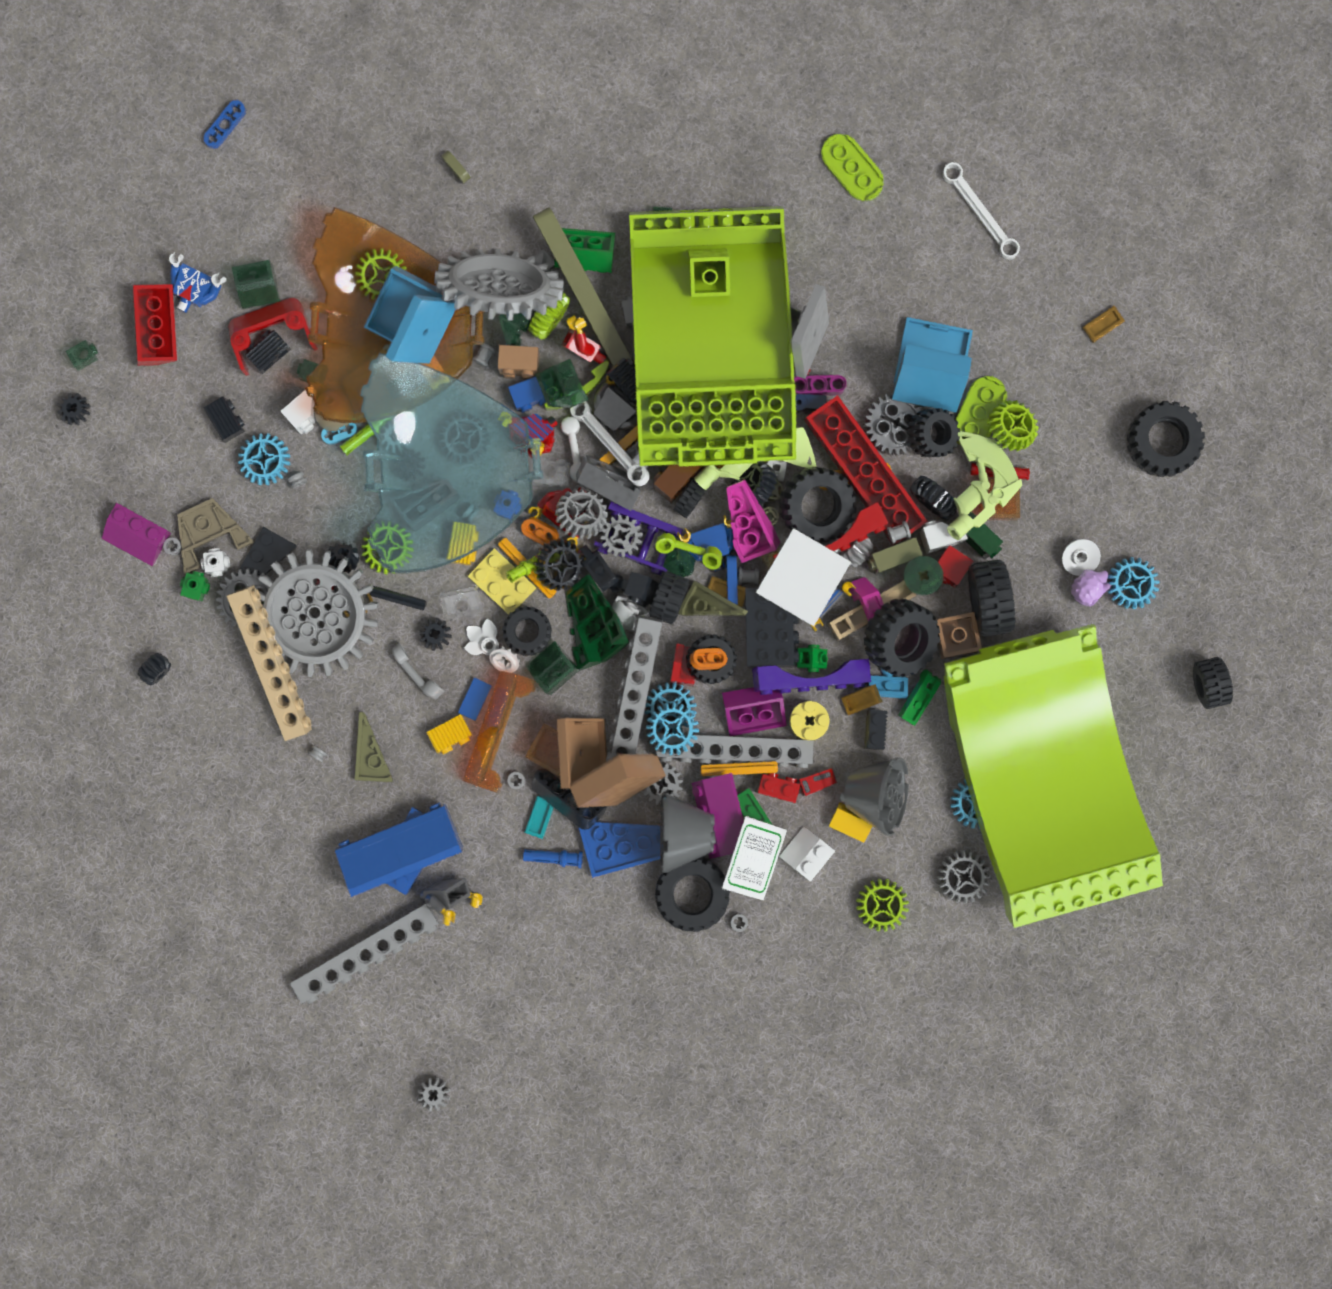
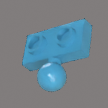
(890, 686)

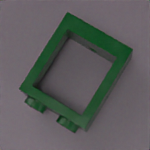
(983, 540)

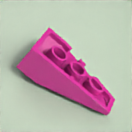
(750, 525)

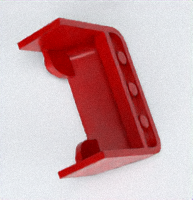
(283, 311)

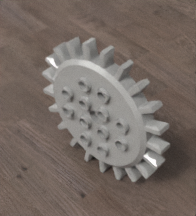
(499, 284)
(348, 598)

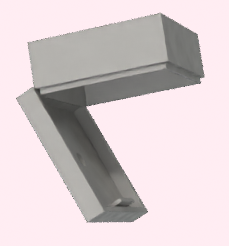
(808, 330)

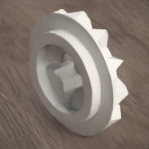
(500, 663)

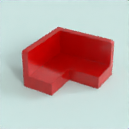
(680, 672)

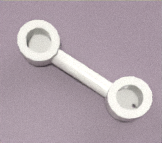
(570, 427)

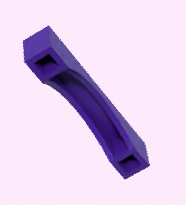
(773, 678)

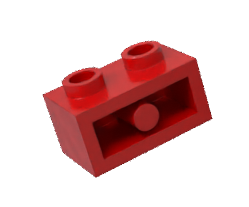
(778, 788)

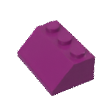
(135, 534)
(753, 712)

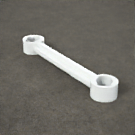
(981, 211)
(610, 443)

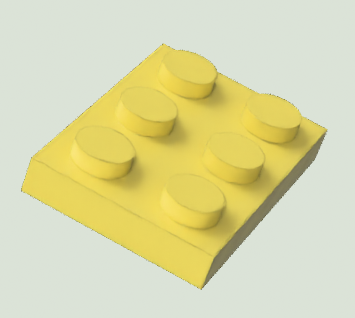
(492, 579)

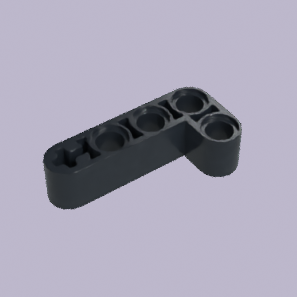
(545, 785)

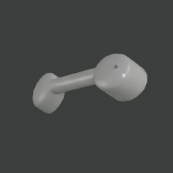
(429, 688)

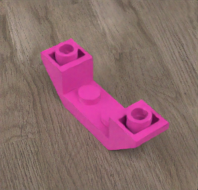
(868, 596)

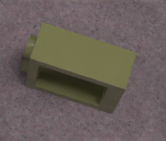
(894, 556)

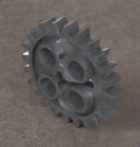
(888, 440)
(248, 580)

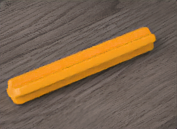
(517, 557)
(739, 768)

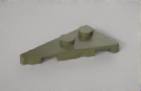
(706, 602)
(369, 758)

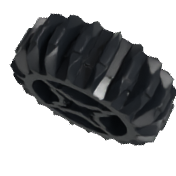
(760, 479)
(933, 497)
(556, 550)

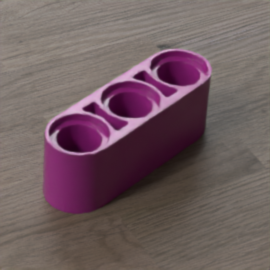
(826, 380)

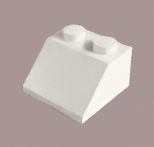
(301, 413)
(936, 537)
(807, 853)

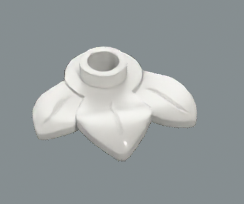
(480, 637)

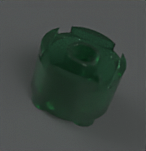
(924, 587)

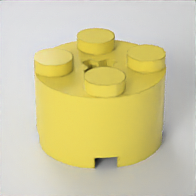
(820, 721)

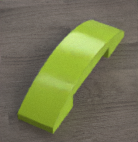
(598, 374)

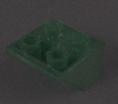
(256, 284)
(514, 328)
(561, 385)
(552, 668)

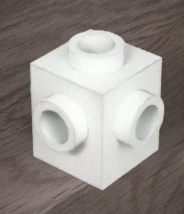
(220, 567)

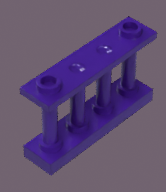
(653, 526)

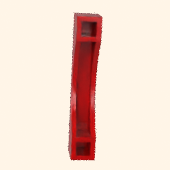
(867, 520)

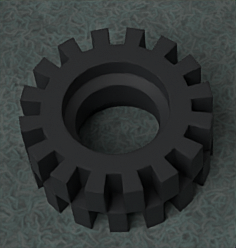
(689, 499)

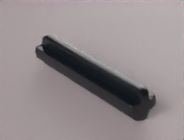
(398, 598)

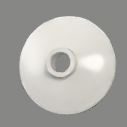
(1089, 559)

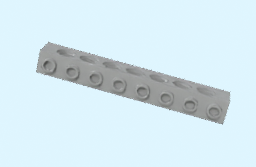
(653, 628)
(804, 749)
(302, 985)

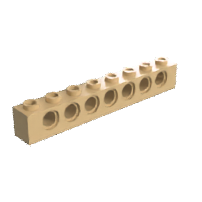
(267, 673)

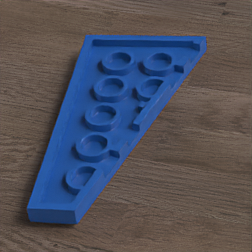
(619, 846)

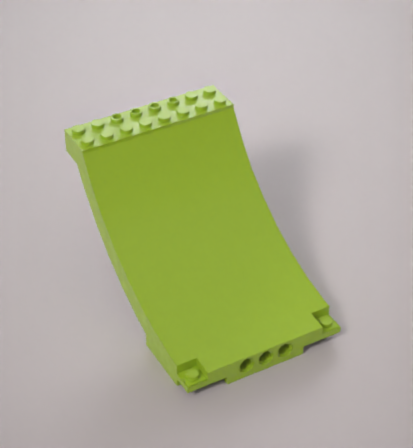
(712, 336)
(1049, 775)

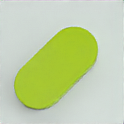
(852, 167)
(979, 404)

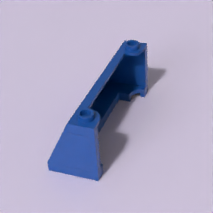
(398, 850)

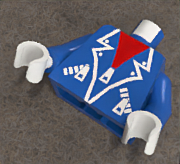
(192, 285)

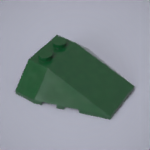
(595, 623)

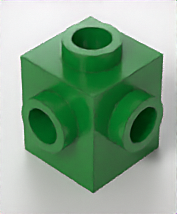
(197, 592)
(812, 658)

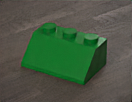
(592, 248)

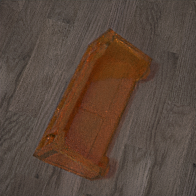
(492, 729)

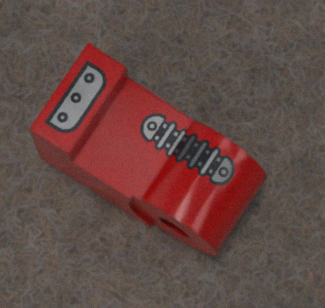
(817, 782)

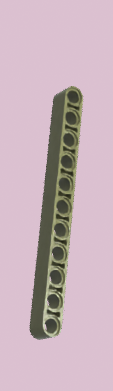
(581, 286)

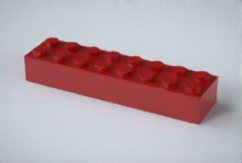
(863, 465)

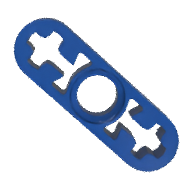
(223, 116)
(731, 569)

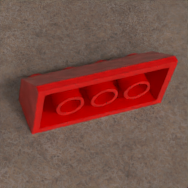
(154, 324)

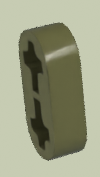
(455, 166)

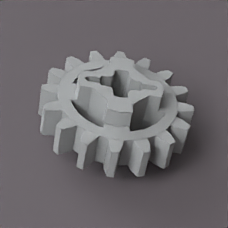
(612, 541)
(671, 786)

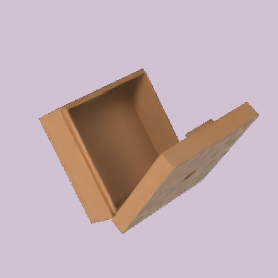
(590, 776)

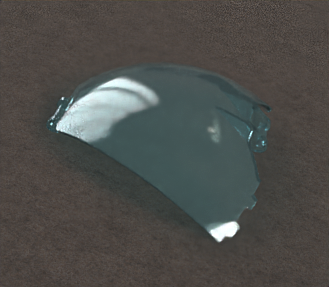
(447, 466)

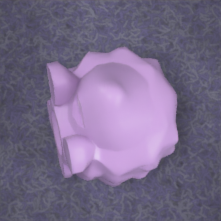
(1090, 587)

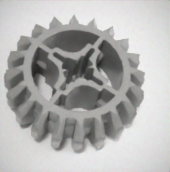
(572, 502)
(969, 869)

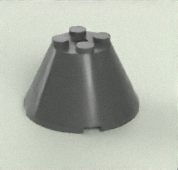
(877, 794)
(684, 833)

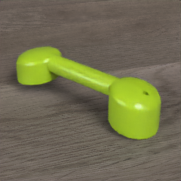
(711, 555)

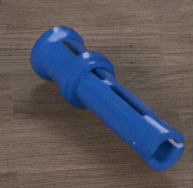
(563, 858)

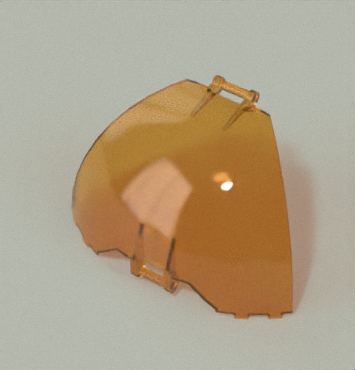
(347, 344)

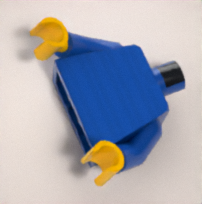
(717, 536)

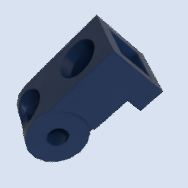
(809, 402)

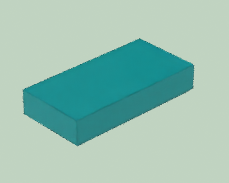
(539, 818)

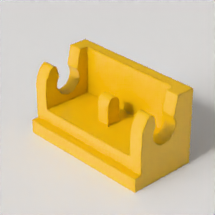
(849, 823)

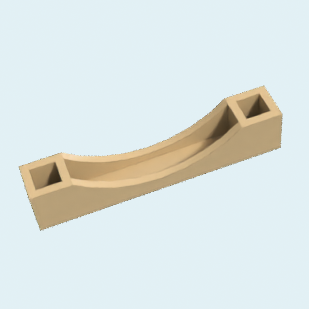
(857, 618)

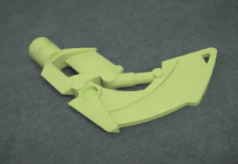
(711, 473)
(1006, 483)

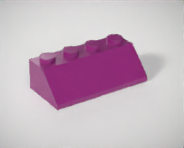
(720, 798)

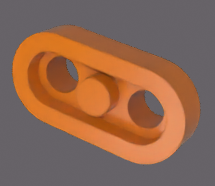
(540, 532)
(706, 659)

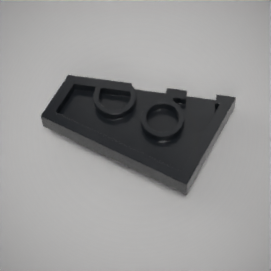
(265, 551)

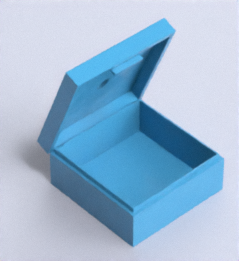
(410, 317)
(932, 365)

